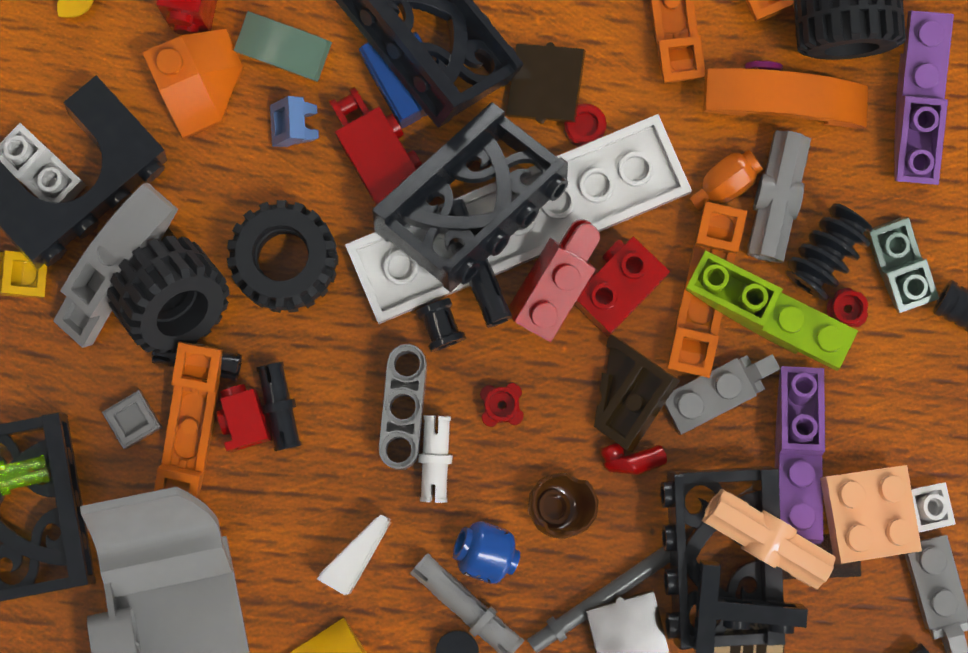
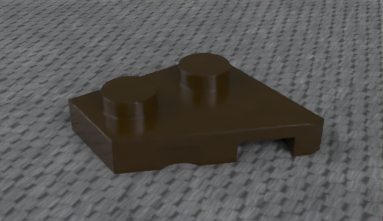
(630, 394)

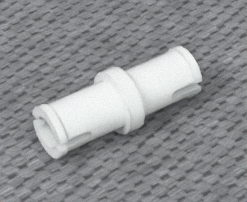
(435, 458)

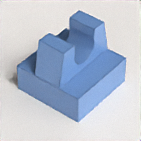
(289, 122)

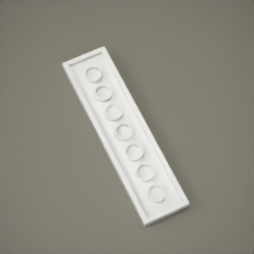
(606, 186)

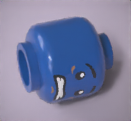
(486, 552)

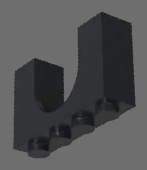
(128, 158)

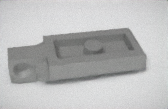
(715, 395)
(940, 593)

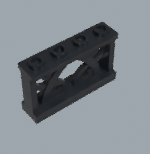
(412, 61)
(433, 178)
(73, 545)
(684, 553)

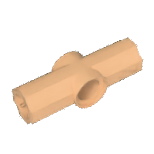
(769, 539)

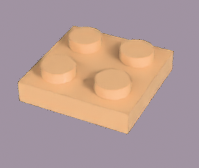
(870, 514)

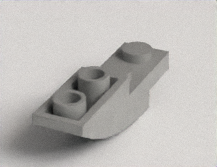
(133, 225)

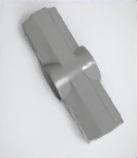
(778, 196)

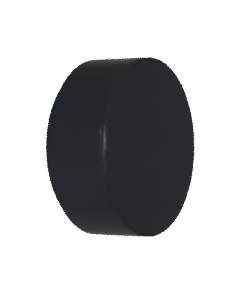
(457, 642)

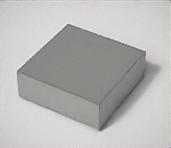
(132, 419)

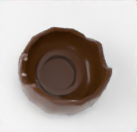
(562, 505)

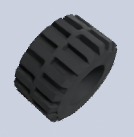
(848, 27)
(260, 228)
(168, 294)

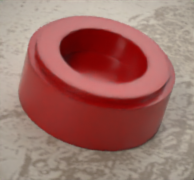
(589, 125)

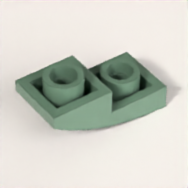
(282, 46)
(901, 264)

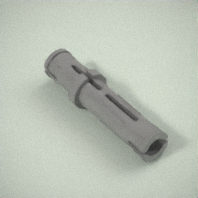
(466, 606)

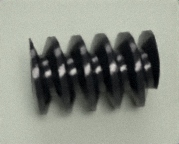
(828, 250)

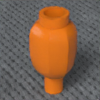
(728, 179)

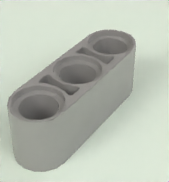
(396, 386)

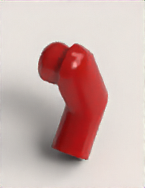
(634, 463)

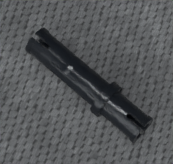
(484, 284)

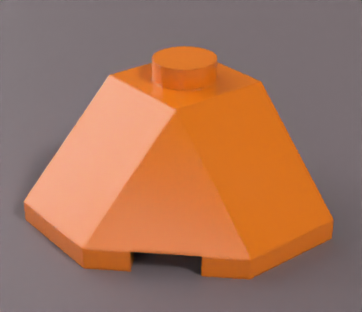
(196, 78)

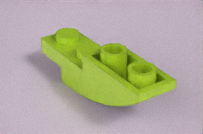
(770, 312)

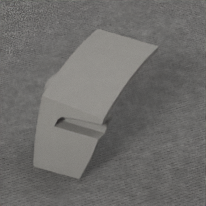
(163, 577)

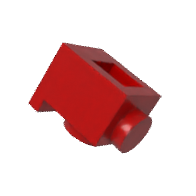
(242, 418)

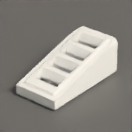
(349, 565)

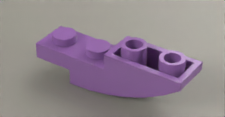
(921, 97)
(800, 449)

